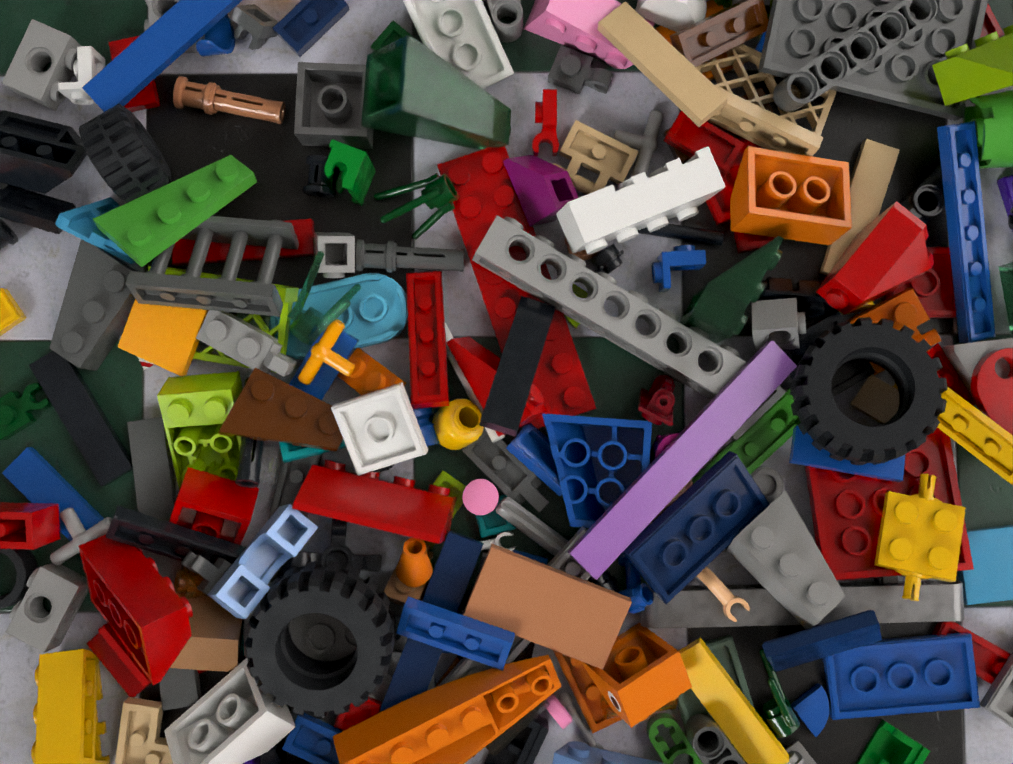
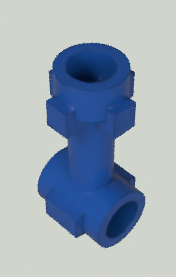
(640, 594)

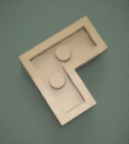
(140, 734)

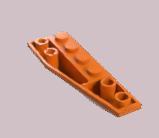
(451, 719)

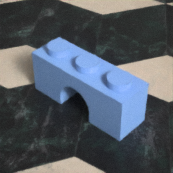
(249, 575)

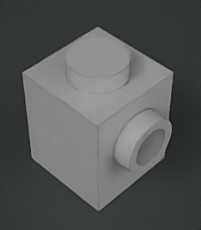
(338, 253)

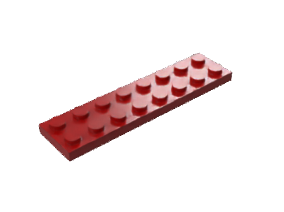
(483, 194)

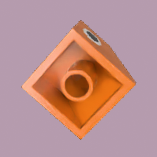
(640, 675)

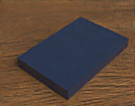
(823, 640)

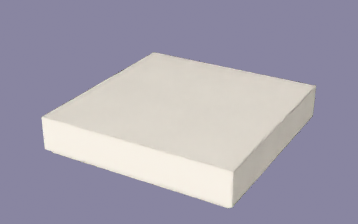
(380, 429)

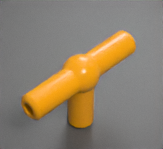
(322, 352)

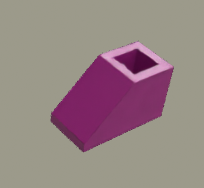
(540, 187)

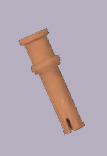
(213, 99)

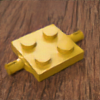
(920, 537)

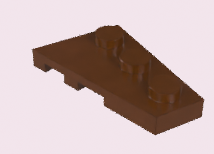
(281, 413)

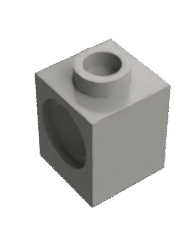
(778, 322)

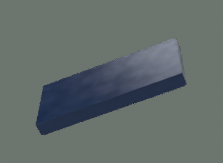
(696, 527)

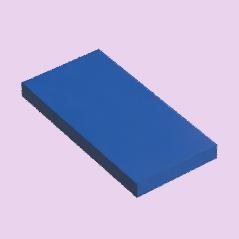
(903, 677)

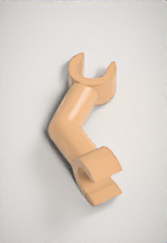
(721, 592)

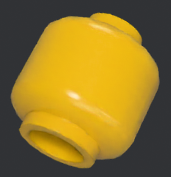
(458, 424)

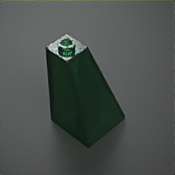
(427, 98)

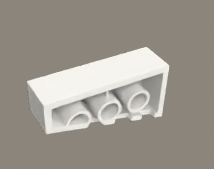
(640, 203)

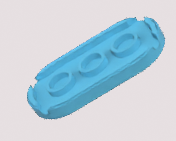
(375, 312)

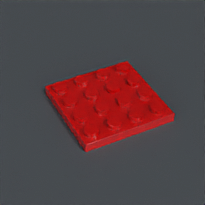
(850, 508)

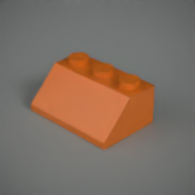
(791, 196)

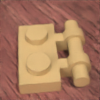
(597, 153)

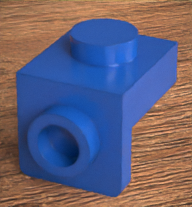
(680, 259)

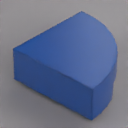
(813, 709)

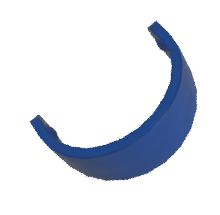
(218, 39)

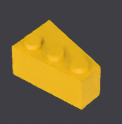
(68, 709)

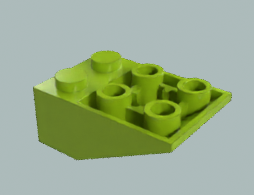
(192, 416)

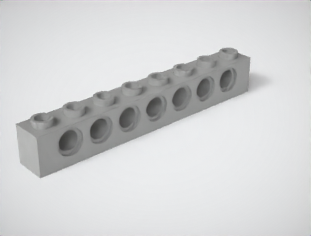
(590, 312)

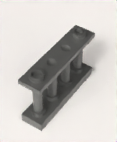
(225, 292)

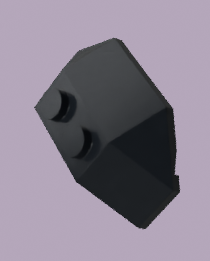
(37, 152)

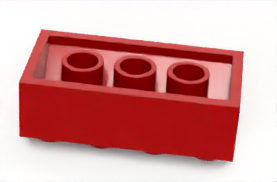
(377, 502)
(137, 603)

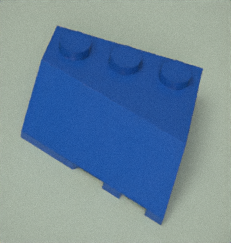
(596, 461)

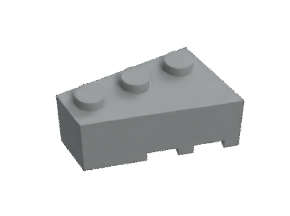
(788, 562)

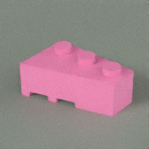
(576, 26)

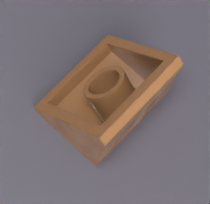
(214, 638)

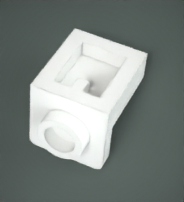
(86, 66)

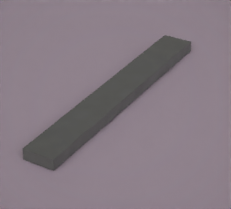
(157, 498)

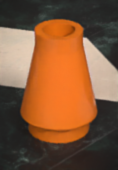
(414, 564)

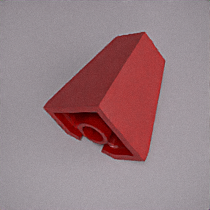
(878, 260)

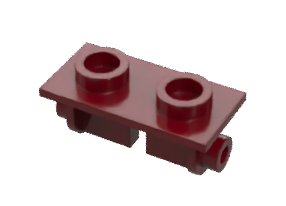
(658, 401)

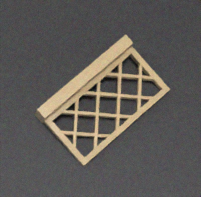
(752, 120)

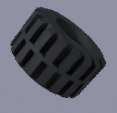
(124, 153)

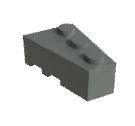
(93, 308)

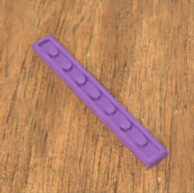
(681, 459)

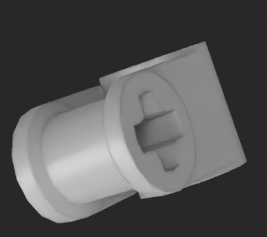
(502, 8)

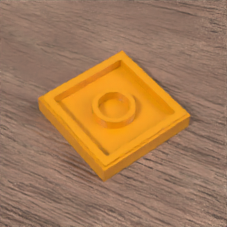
(163, 335)

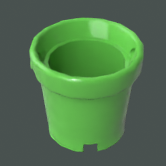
(993, 128)

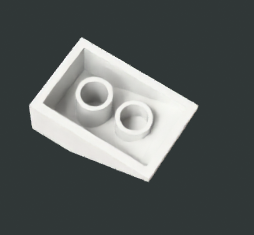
(229, 723)

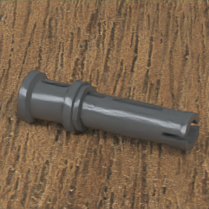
(391, 257)

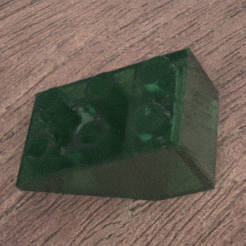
(721, 302)

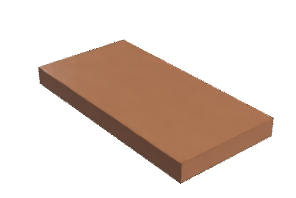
(547, 606)

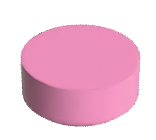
(480, 497)
(558, 712)

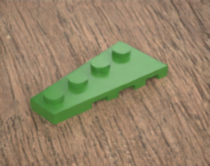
(170, 212)

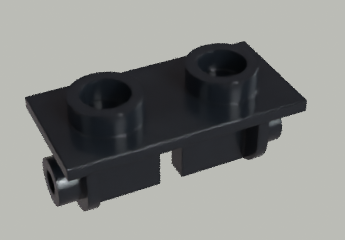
(807, 298)

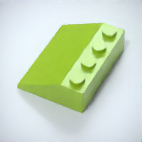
(976, 70)

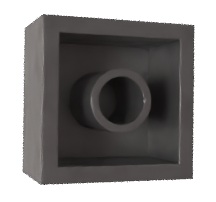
(331, 105)

